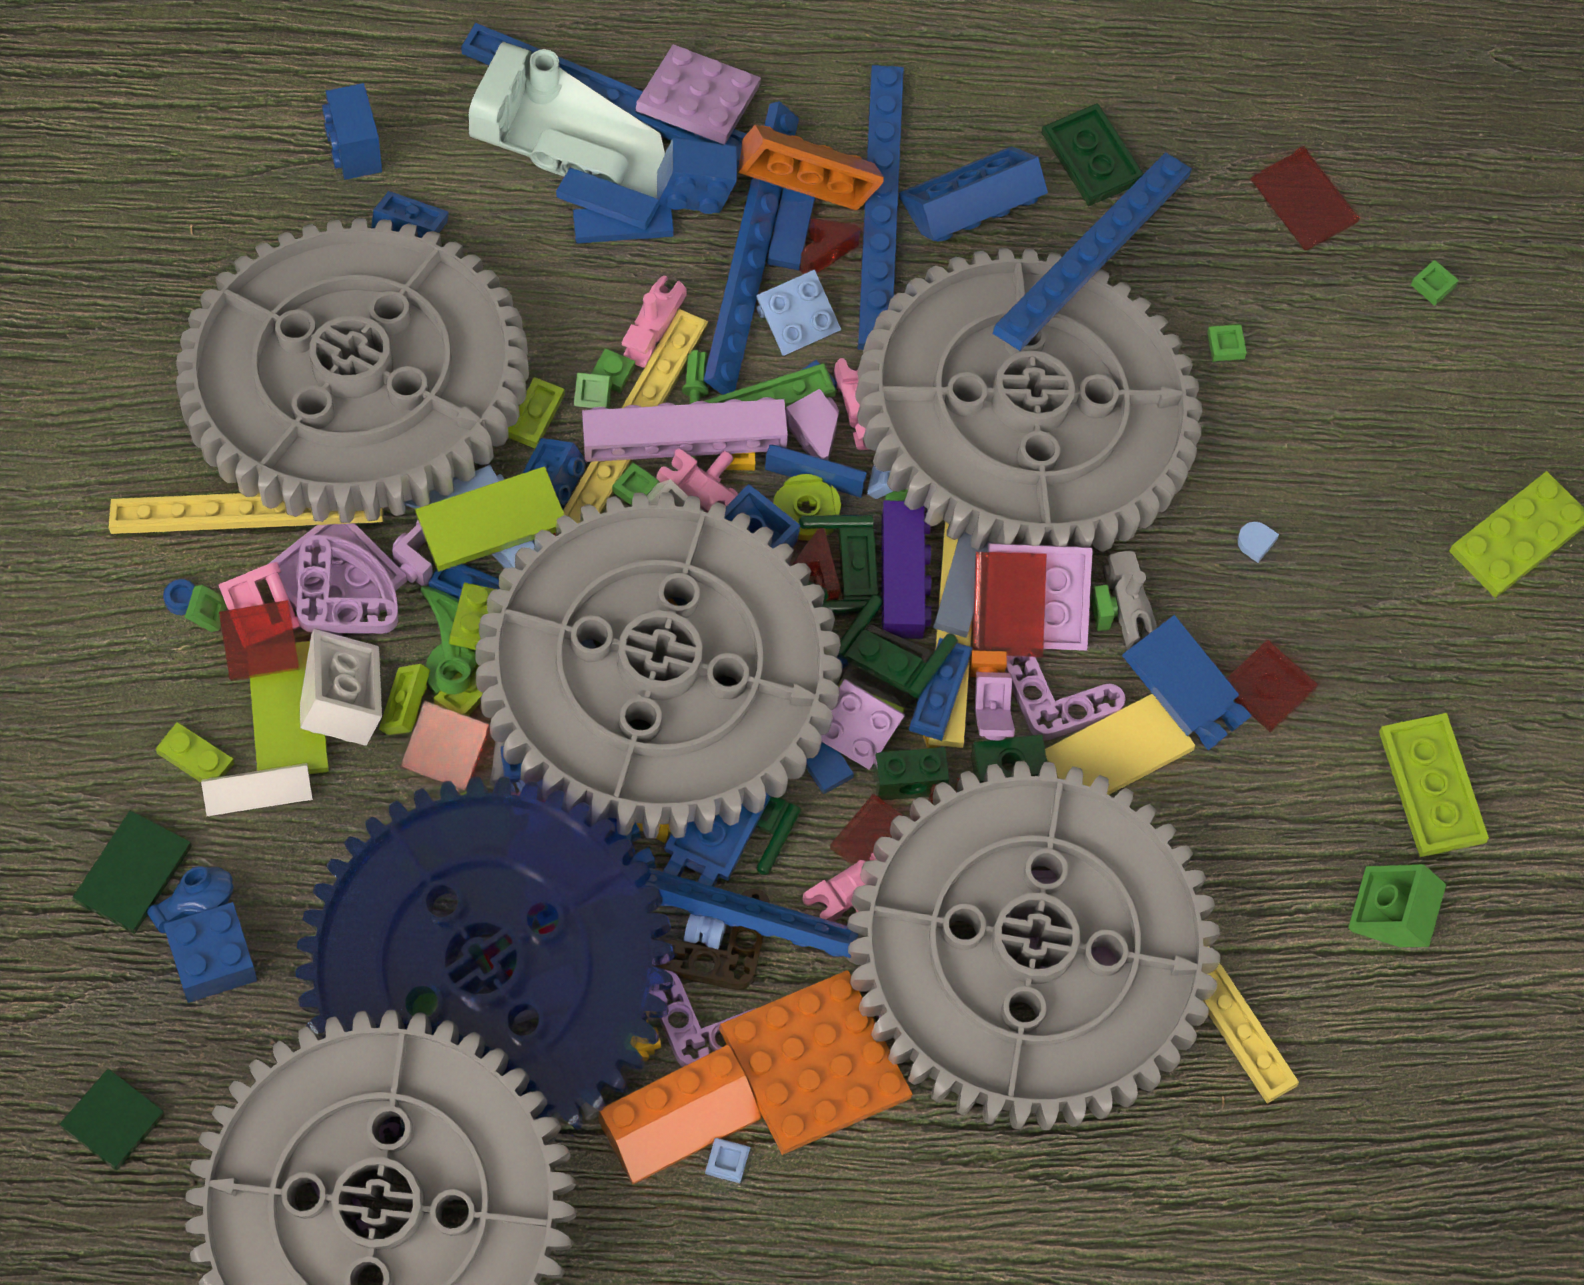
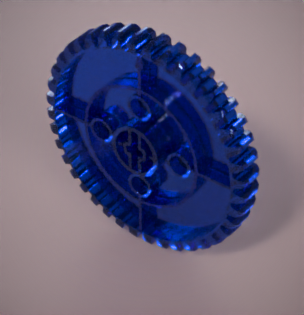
(506, 865)

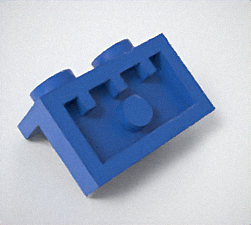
(405, 210)
(563, 464)

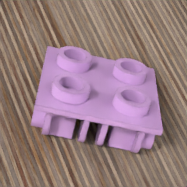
(861, 724)

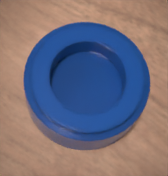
(178, 595)

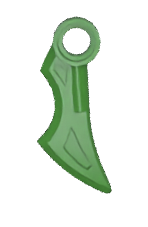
(455, 657)

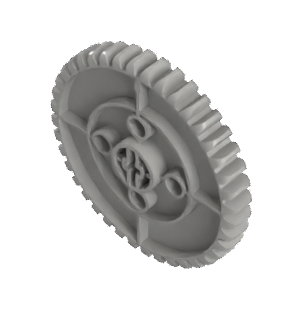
(352, 370)
(969, 414)
(708, 742)
(950, 997)
(321, 1124)

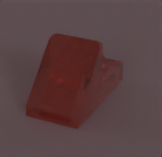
(830, 243)
(820, 561)

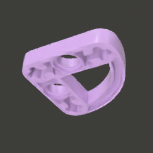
(330, 607)

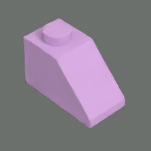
(814, 423)

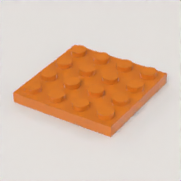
(814, 1062)

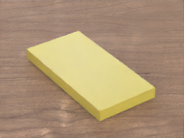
(1122, 745)

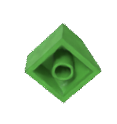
(1398, 905)

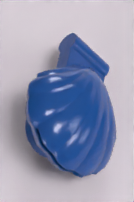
(198, 891)

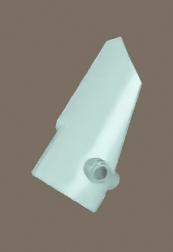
(561, 122)

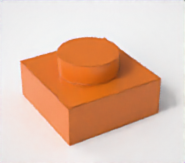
(987, 662)

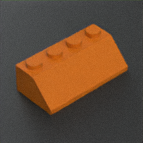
(808, 167)
(679, 1114)

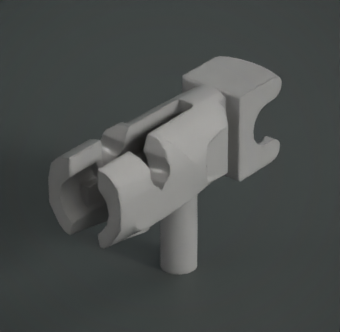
(1133, 605)

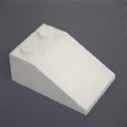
(341, 688)

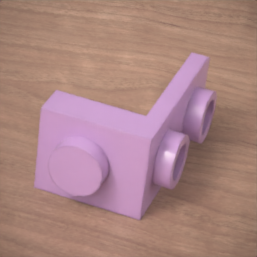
(410, 561)
(993, 705)

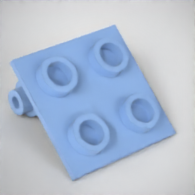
(798, 312)

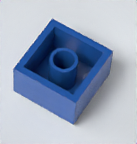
(352, 131)
(696, 175)
(210, 952)

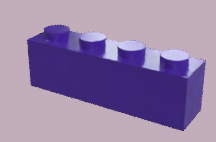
(904, 570)

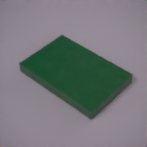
(1092, 154)
(132, 871)

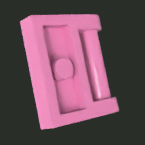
(244, 591)

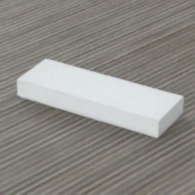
(256, 789)

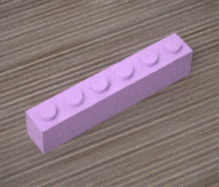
(694, 428)

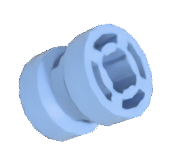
(706, 930)

